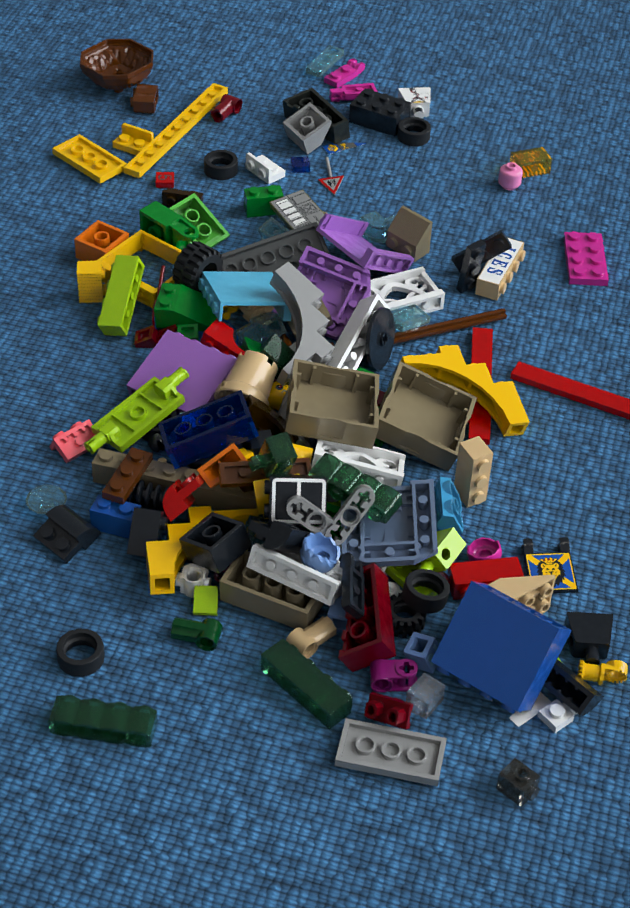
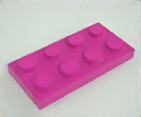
(585, 258)

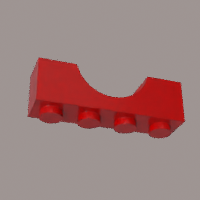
(221, 337)

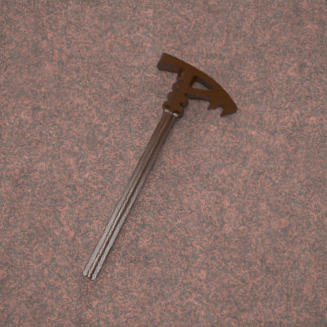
(448, 326)

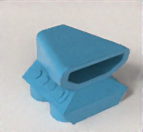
(448, 506)

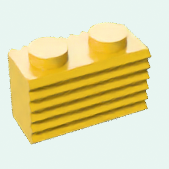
(90, 281)

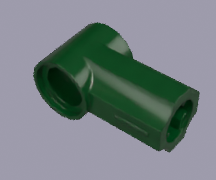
(204, 633)

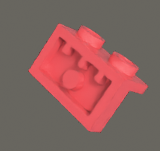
(71, 443)

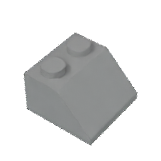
(307, 127)

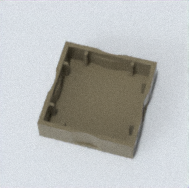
(332, 404)
(424, 416)

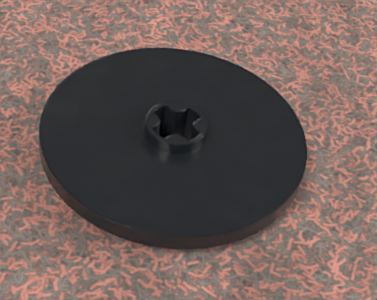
(380, 338)

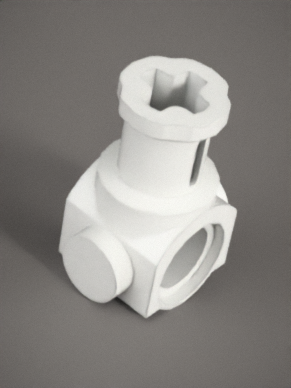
(190, 577)

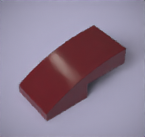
(149, 336)

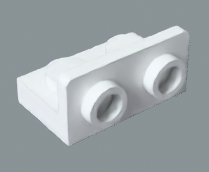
(264, 168)

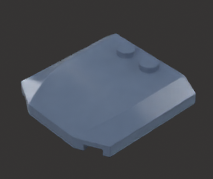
(405, 538)

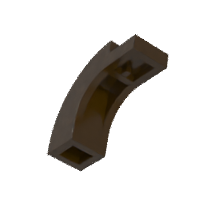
(267, 418)

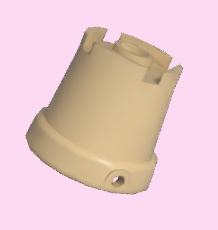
(251, 375)

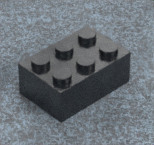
(378, 111)

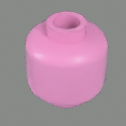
(510, 176)

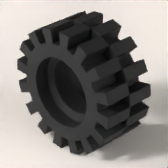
(405, 625)

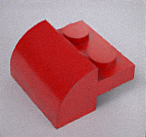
(179, 496)

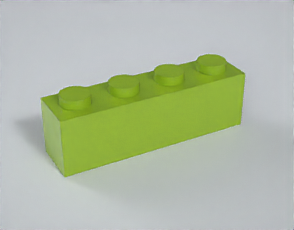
(121, 295)

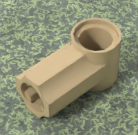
(311, 637)

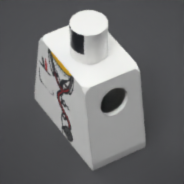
(419, 100)

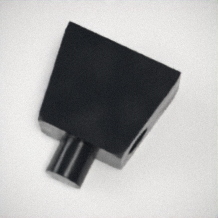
(589, 635)

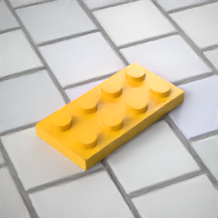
(89, 158)

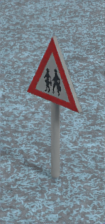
(331, 183)

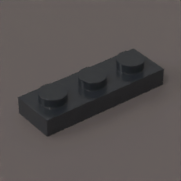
(495, 245)
(471, 266)

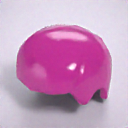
(484, 549)

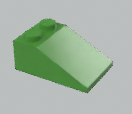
(209, 228)

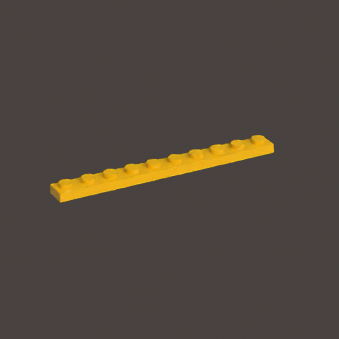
(175, 131)

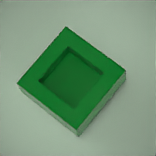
(189, 330)

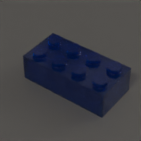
(207, 429)

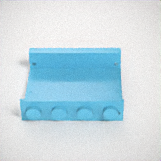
(241, 289)

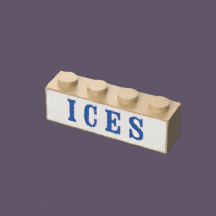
(499, 271)

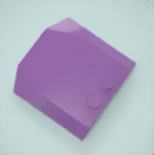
(340, 282)

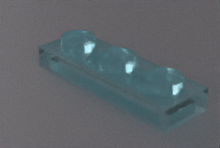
(324, 61)

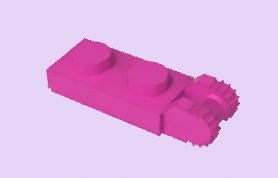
(344, 73)

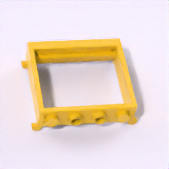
(138, 242)

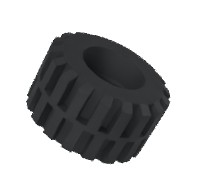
(194, 260)

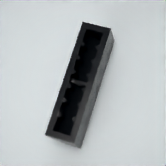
(572, 689)

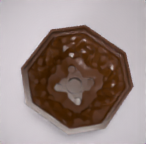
(117, 63)

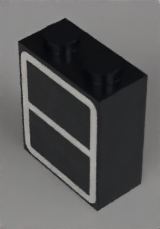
(283, 486)

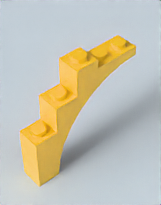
(497, 398)
(167, 556)

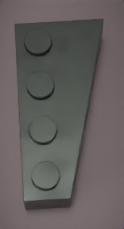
(340, 125)

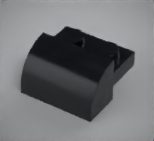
(66, 532)
(280, 535)

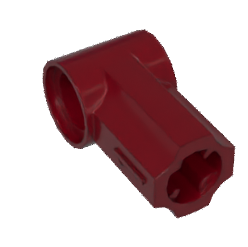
(228, 105)

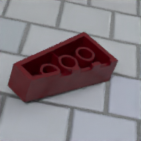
(373, 634)

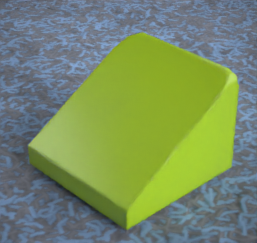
(205, 600)

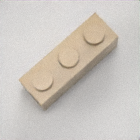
(473, 471)

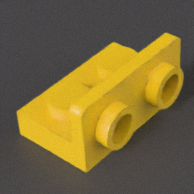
(132, 139)

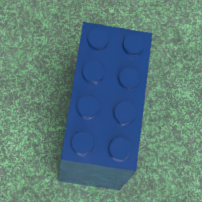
(500, 647)

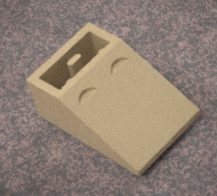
(529, 590)

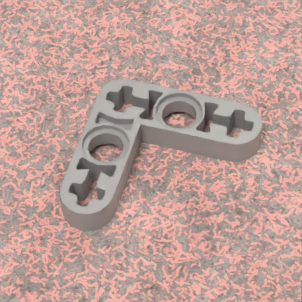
(330, 523)

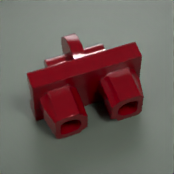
(388, 710)

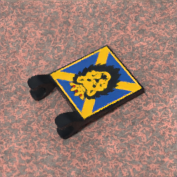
(552, 564)

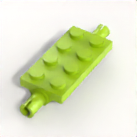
(138, 413)

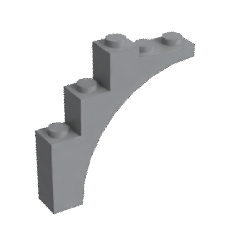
(310, 324)

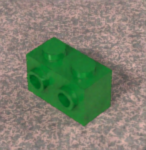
(258, 198)

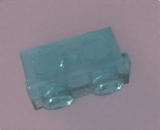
(410, 317)

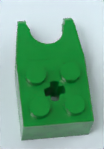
(167, 225)

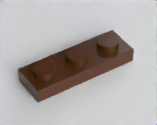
(127, 475)

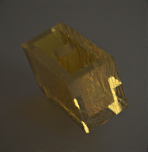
(532, 161)

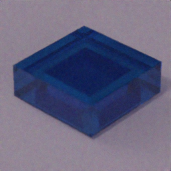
(300, 164)

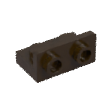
(173, 196)

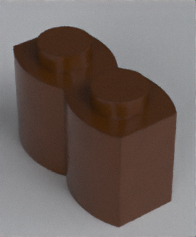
(145, 98)

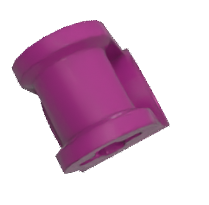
(391, 675)

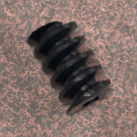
(147, 496)

